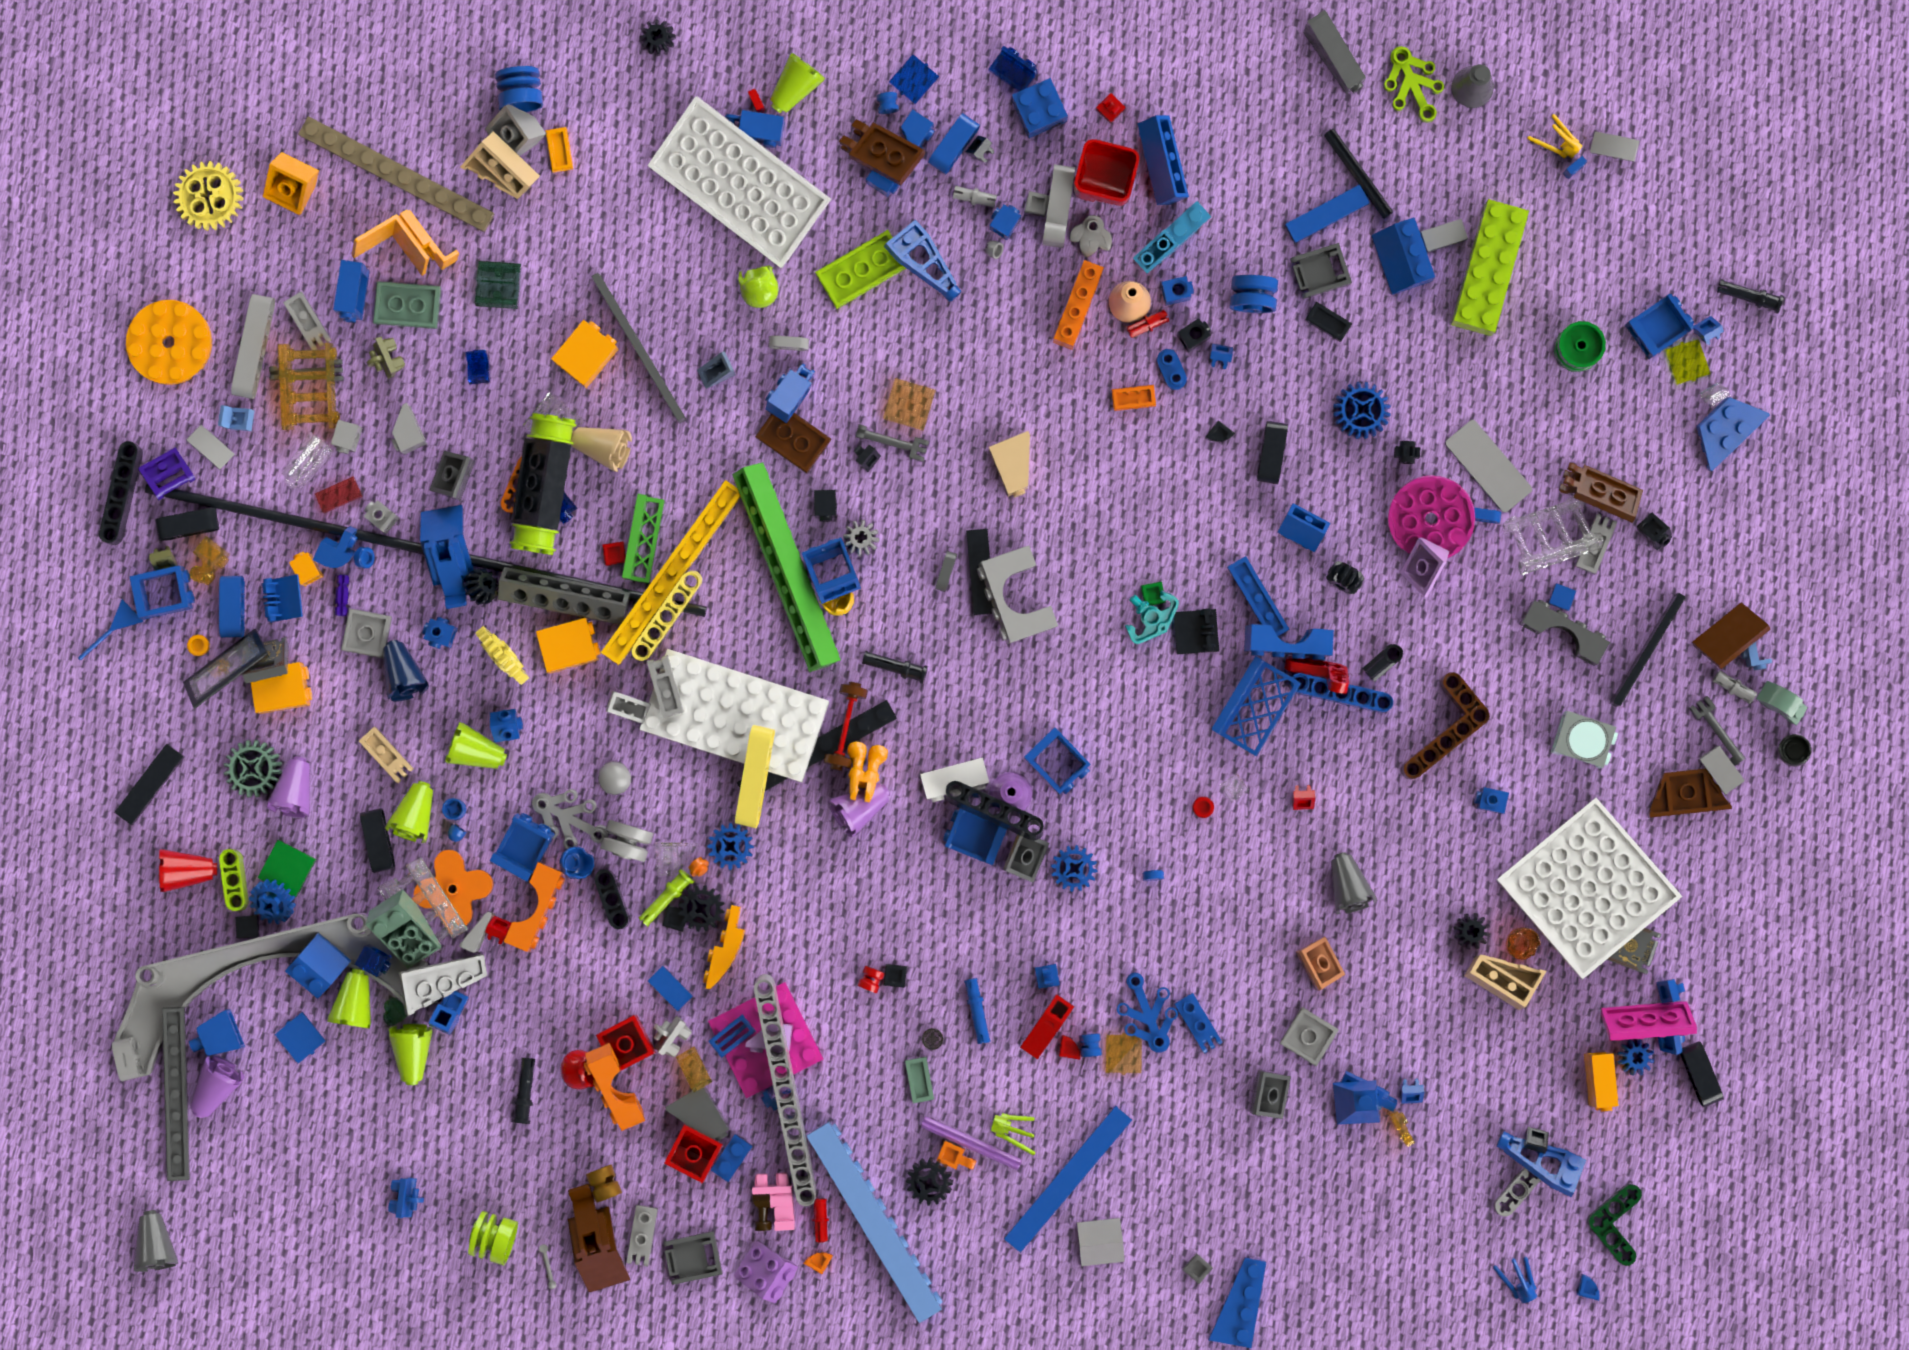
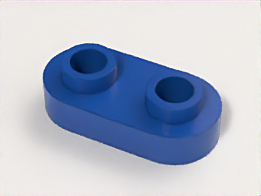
(1170, 369)

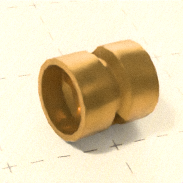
(603, 1183)

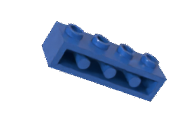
(1163, 160)

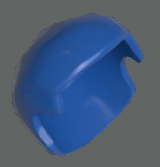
(576, 863)

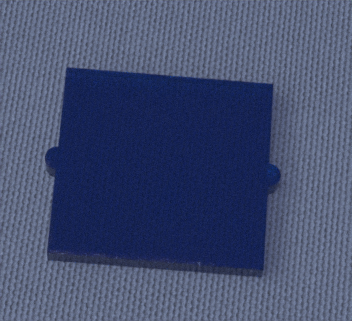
(914, 79)

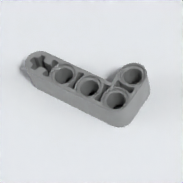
(1058, 206)

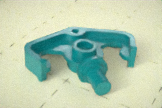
(1154, 619)

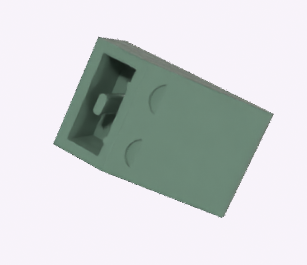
(403, 929)

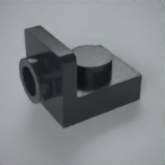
(1655, 531)

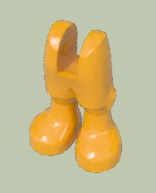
(859, 778)

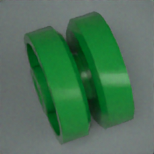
(1567, 349)

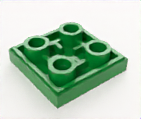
(288, 867)

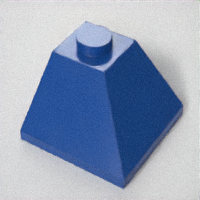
(1356, 1102)

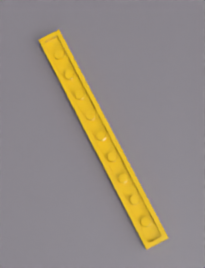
(671, 572)

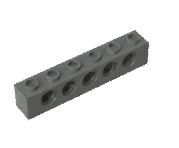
(563, 596)

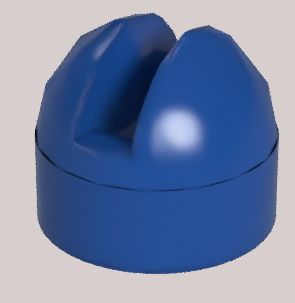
(456, 833)

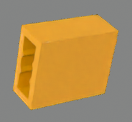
(585, 353)
(568, 645)
(282, 691)
(1601, 1080)

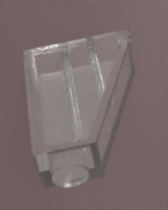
(307, 461)

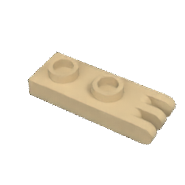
(385, 754)

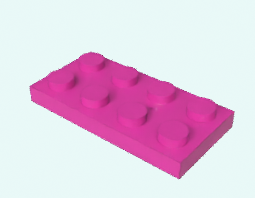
(1648, 1021)

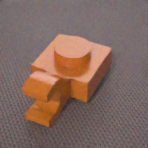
(953, 1156)

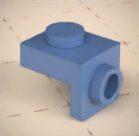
(236, 418)
(1752, 659)

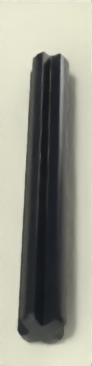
(1358, 173)

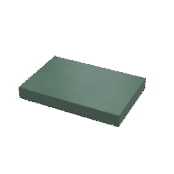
(407, 305)

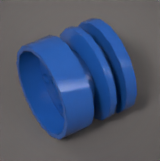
(519, 88)

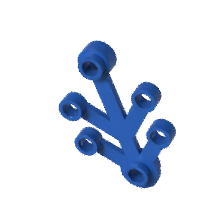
(1149, 1016)

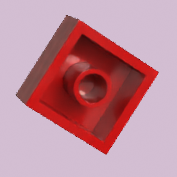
(627, 1041)

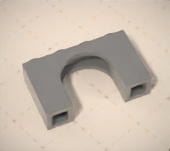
(1013, 624)

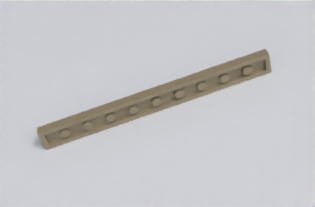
(396, 174)

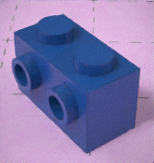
(1303, 527)

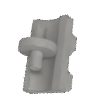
(667, 1033)

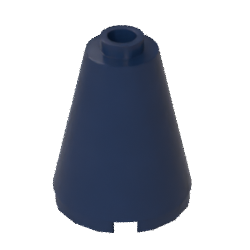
(402, 673)

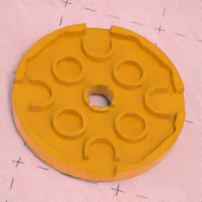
(153, 326)

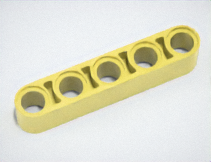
(658, 621)
(754, 776)

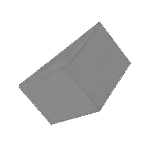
(627, 707)

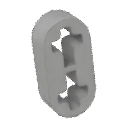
(788, 343)

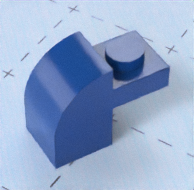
(337, 554)
(448, 1012)

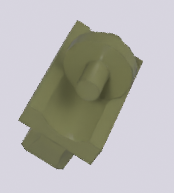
(382, 349)

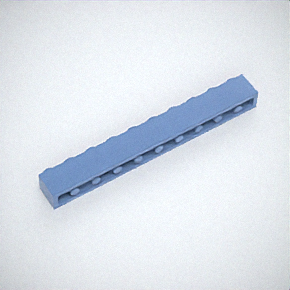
(874, 1221)

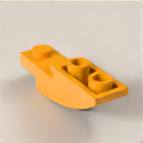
(723, 957)

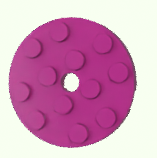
(1437, 496)

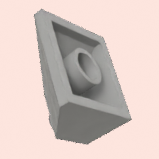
(516, 129)

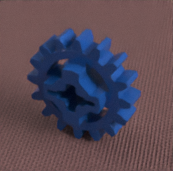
(741, 857)
(1080, 876)
(272, 901)

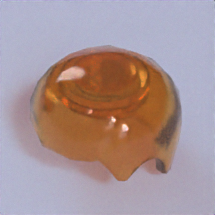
(1522, 943)

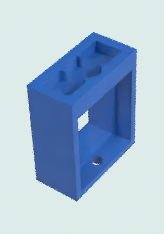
(351, 290)
(838, 586)
(140, 595)
(1042, 745)

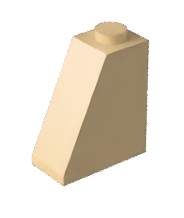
(1012, 463)

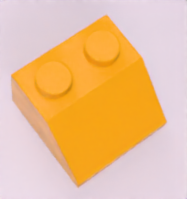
(290, 183)

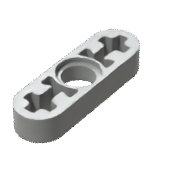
(1513, 1206)

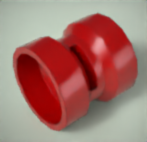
(869, 984)

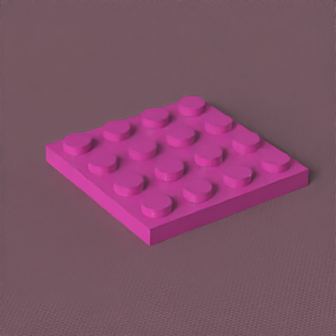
(753, 1067)

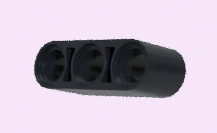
(1272, 452)
(187, 524)
(377, 840)
(619, 907)
(1701, 1074)

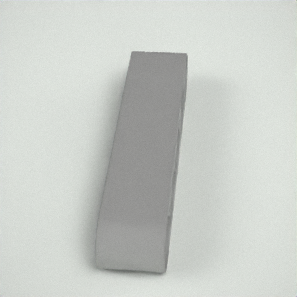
(253, 346)

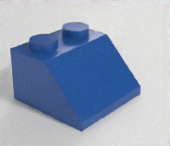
(317, 965)

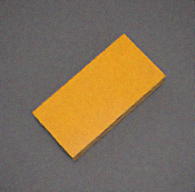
(559, 149)

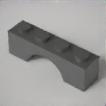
(1588, 645)

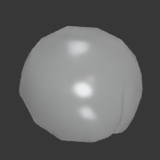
(614, 778)

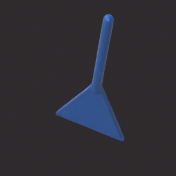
(124, 617)

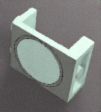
(1584, 739)

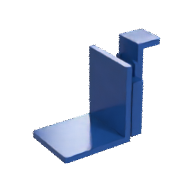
(446, 552)

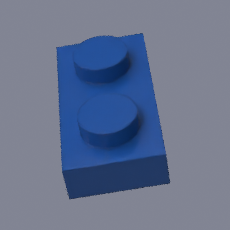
(731, 1158)

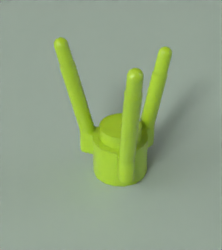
(1002, 1125)

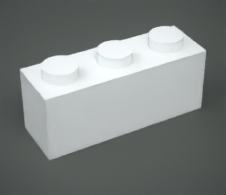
(970, 773)

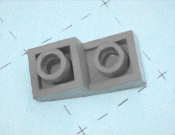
(1614, 146)
(210, 447)

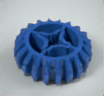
(1354, 403)

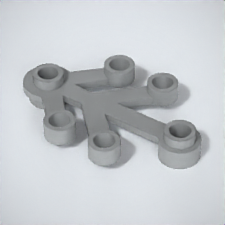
(567, 817)

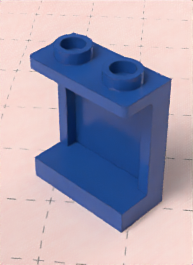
(1660, 325)
(974, 836)
(523, 846)

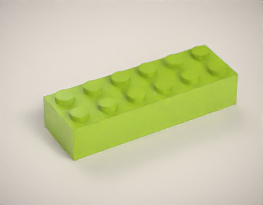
(1489, 267)

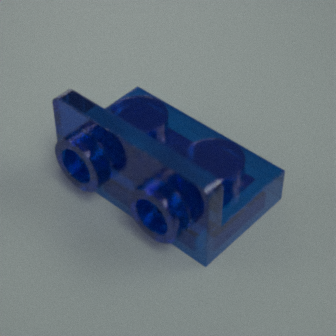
(1013, 69)

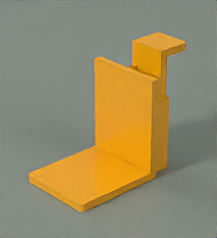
(410, 237)

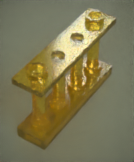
(288, 377)

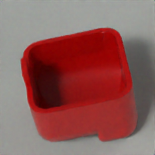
(1106, 172)

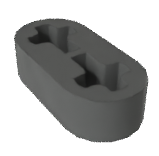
(946, 571)

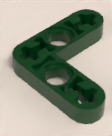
(1608, 1227)

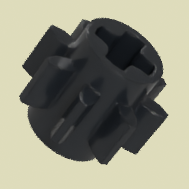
(1407, 452)

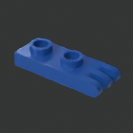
(1197, 1022)

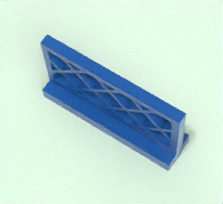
(1240, 696)

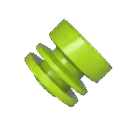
(492, 1238)

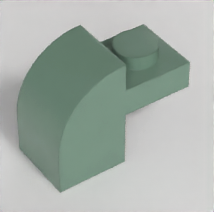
(1782, 701)

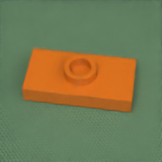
(1133, 398)

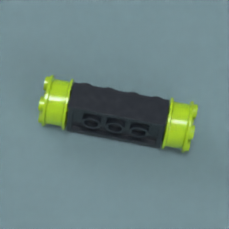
(541, 483)

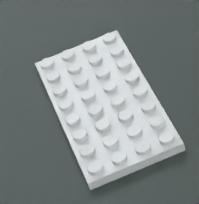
(739, 182)
(725, 705)

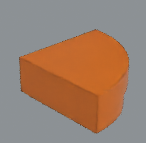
(818, 1261)

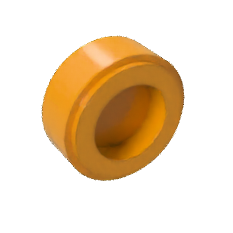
(198, 645)

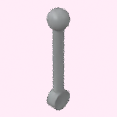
(543, 1249)

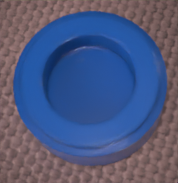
(364, 557)
(1153, 875)

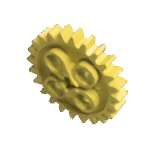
(226, 191)
(502, 655)

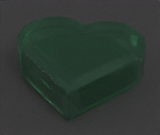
(394, 1011)

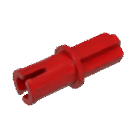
(1147, 324)
(820, 1220)

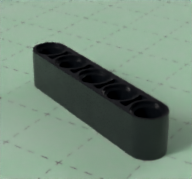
(116, 484)
(999, 819)

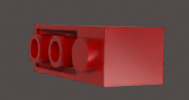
(1047, 1026)

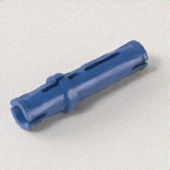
(977, 1011)

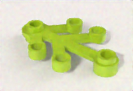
(1412, 81)

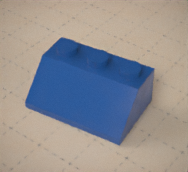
(1403, 256)

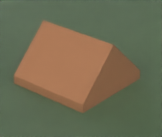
(1320, 963)

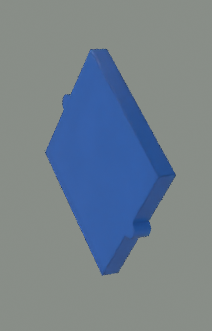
(300, 1037)

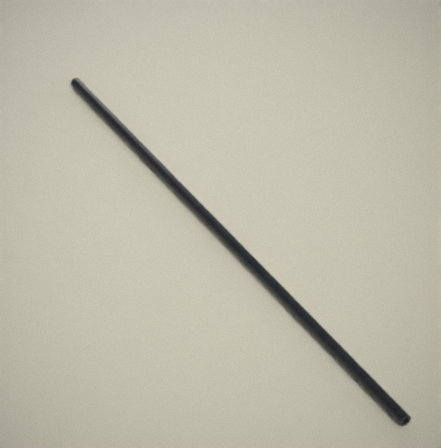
(378, 539)

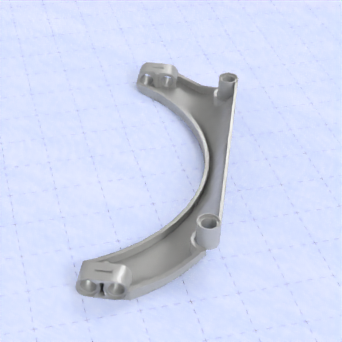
(185, 977)

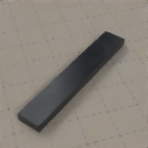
(1647, 650)

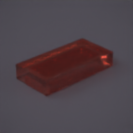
(338, 495)

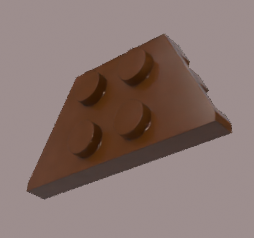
(1687, 793)

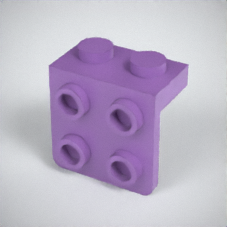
(765, 1272)

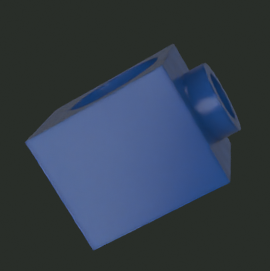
(1171, 298)

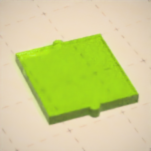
(1687, 361)

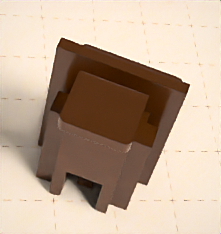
(594, 1242)

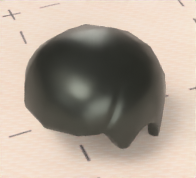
(1794, 750)

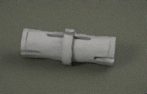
(974, 196)
(1734, 687)

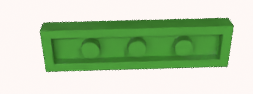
(635, 536)

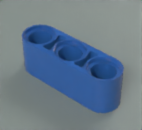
(954, 143)
(231, 606)

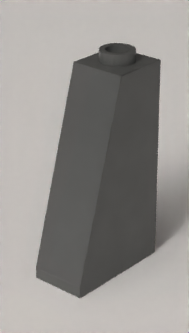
(1334, 52)

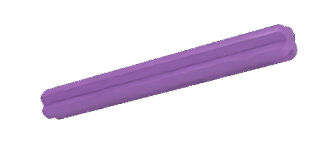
(971, 1143)

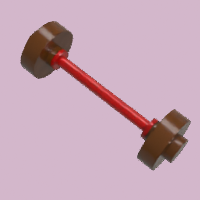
(838, 760)

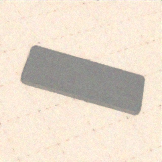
(1488, 466)

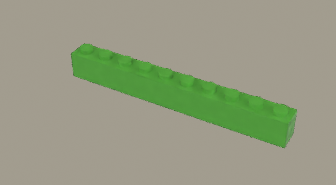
(786, 567)

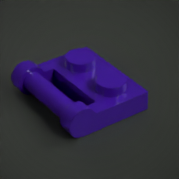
(163, 468)

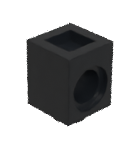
(1190, 343)
(825, 505)

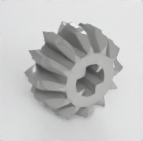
(856, 533)

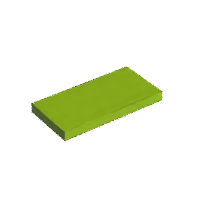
(859, 270)

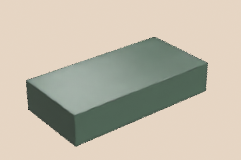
(919, 1079)

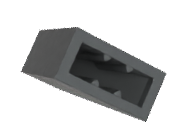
(700, 1113)

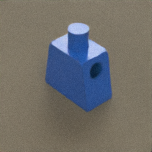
(218, 1035)

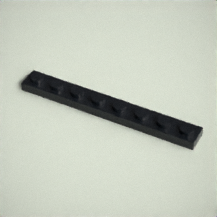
(829, 742)

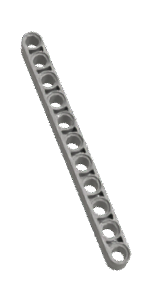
(785, 1100)

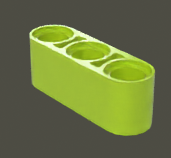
(226, 872)

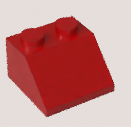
(693, 1153)

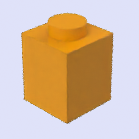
(305, 568)

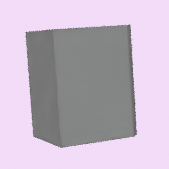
(1100, 1242)

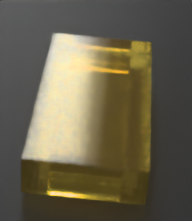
(694, 1069)

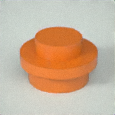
(698, 867)

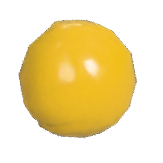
(840, 605)

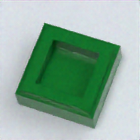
(1151, 593)

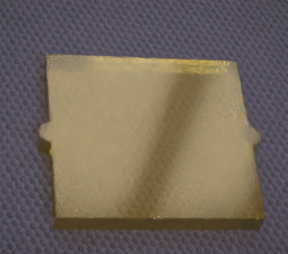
(1123, 1054)

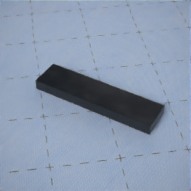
(977, 552)
(149, 784)

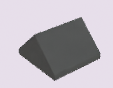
(452, 475)
(1025, 857)
(1270, 1094)

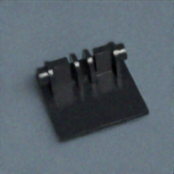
(1196, 631)

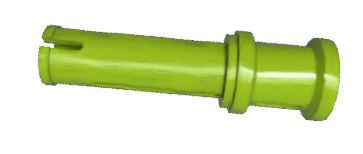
(672, 890)

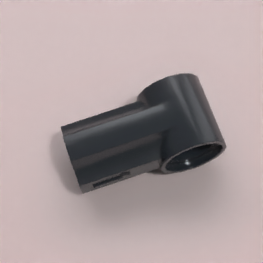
(1381, 663)

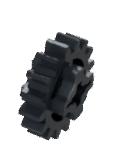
(693, 896)
(937, 1185)

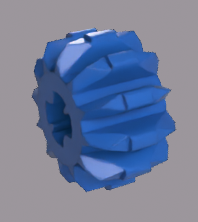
(1643, 1057)

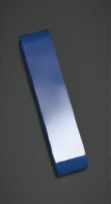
(1350, 698)

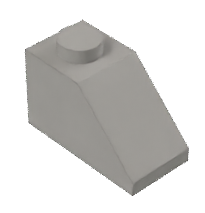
(407, 431)

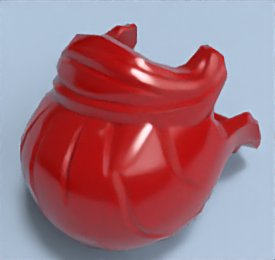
(574, 1071)

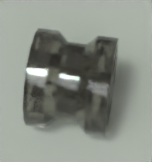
(934, 1039)

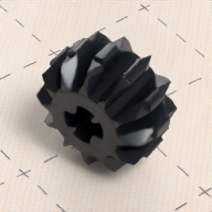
(660, 44)
(1345, 577)
(481, 586)
(1474, 924)

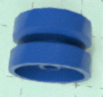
(1253, 294)

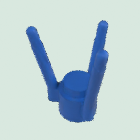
(1525, 1290)

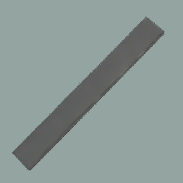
(638, 347)
(175, 1093)

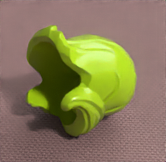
(759, 287)

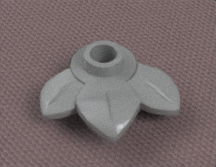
(1091, 239)

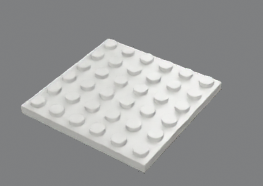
(1589, 888)

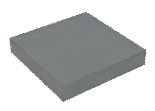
(366, 633)
(1309, 1036)

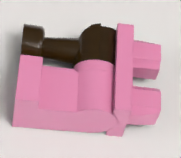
(774, 1196)

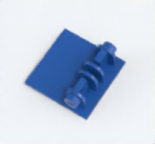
(283, 598)

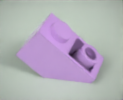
(757, 1043)

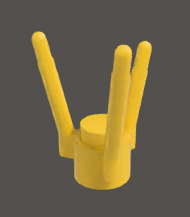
(1570, 146)

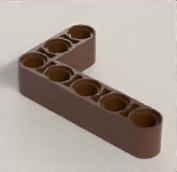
(1451, 732)

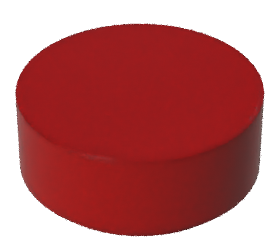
(1203, 807)

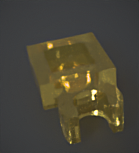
(1399, 1122)

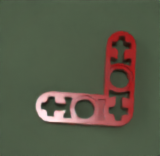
(1335, 673)

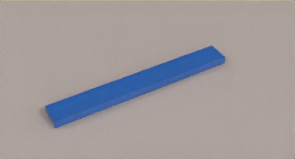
(1067, 1179)

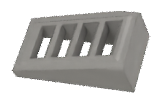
(476, 936)

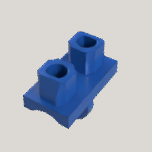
(407, 1197)

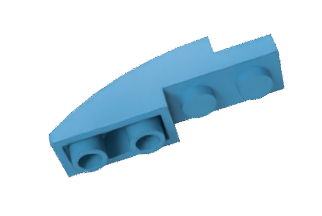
(1172, 237)

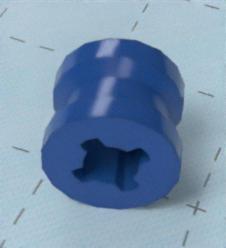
(887, 103)

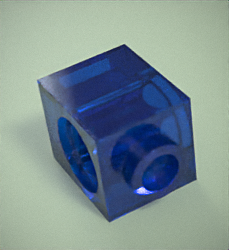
(373, 961)

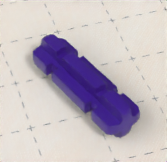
(341, 595)

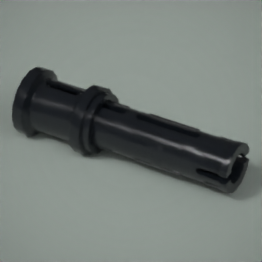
(1761, 298)
(905, 668)
(523, 1101)

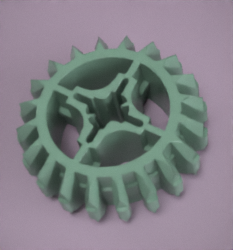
(239, 755)

